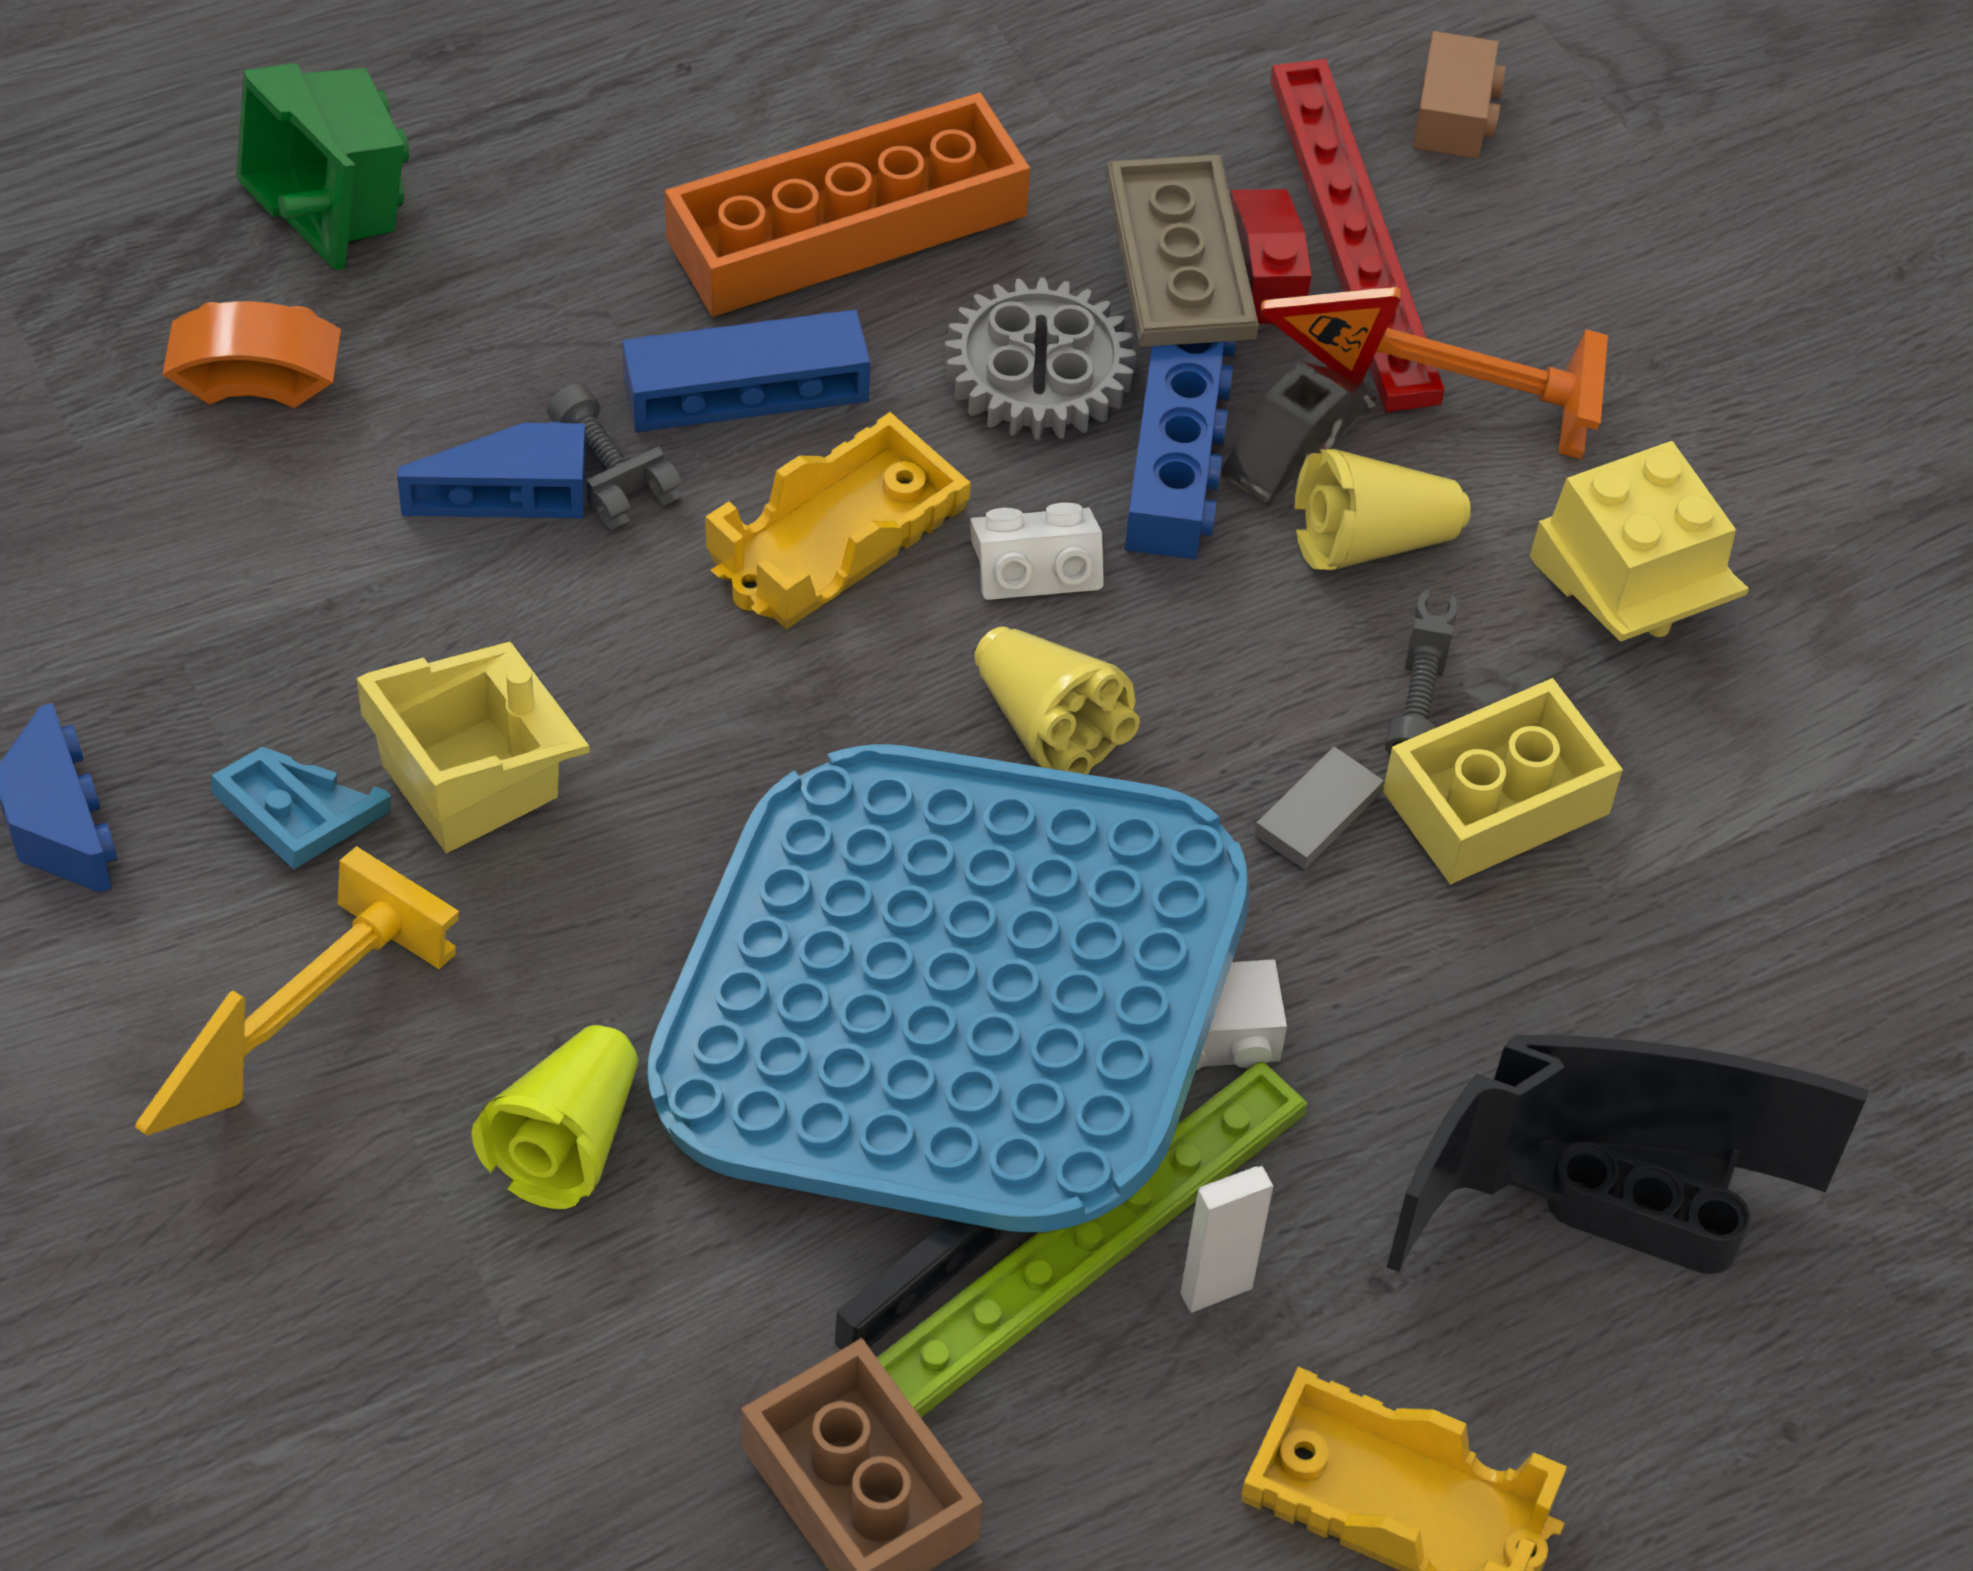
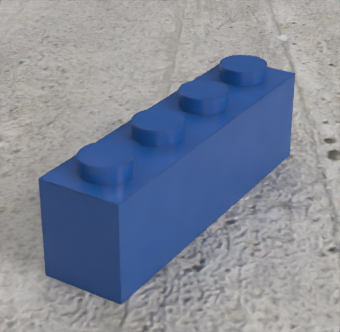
(746, 370)

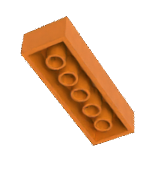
(846, 203)

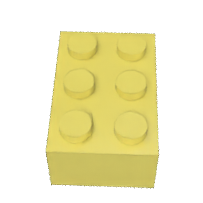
(1501, 780)

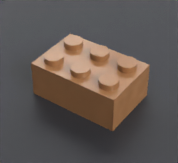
(860, 1468)

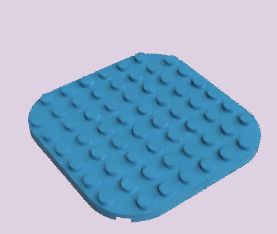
(953, 987)

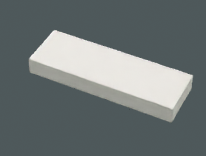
(1226, 1238)

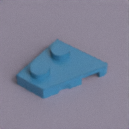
(295, 805)

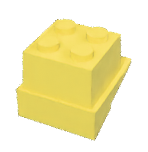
(1639, 543)
(469, 739)

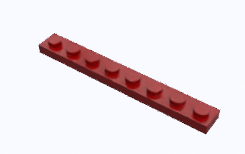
(1351, 219)

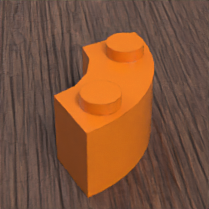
(252, 352)

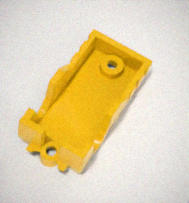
(834, 521)
(1400, 1484)

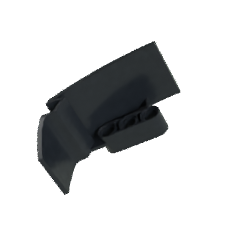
(1638, 1129)

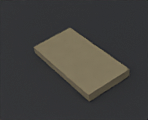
(1181, 251)

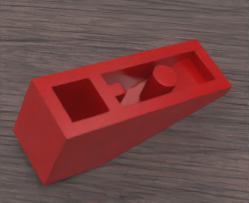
(1271, 245)

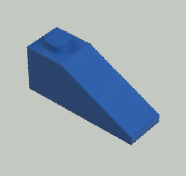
(510, 473)

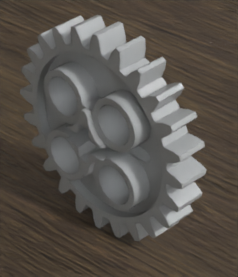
(994, 358)

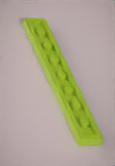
(1063, 1262)

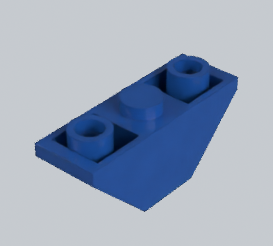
(52, 806)

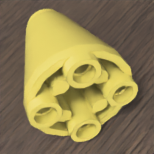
(1057, 699)

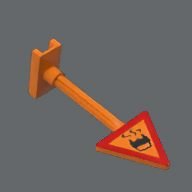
(1352, 327)

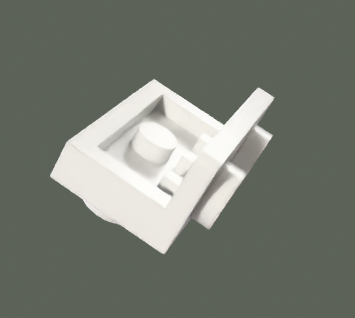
(1038, 551)

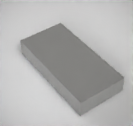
(1319, 808)

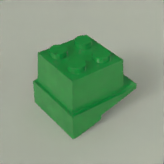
(321, 154)

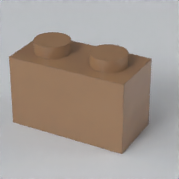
(1457, 95)

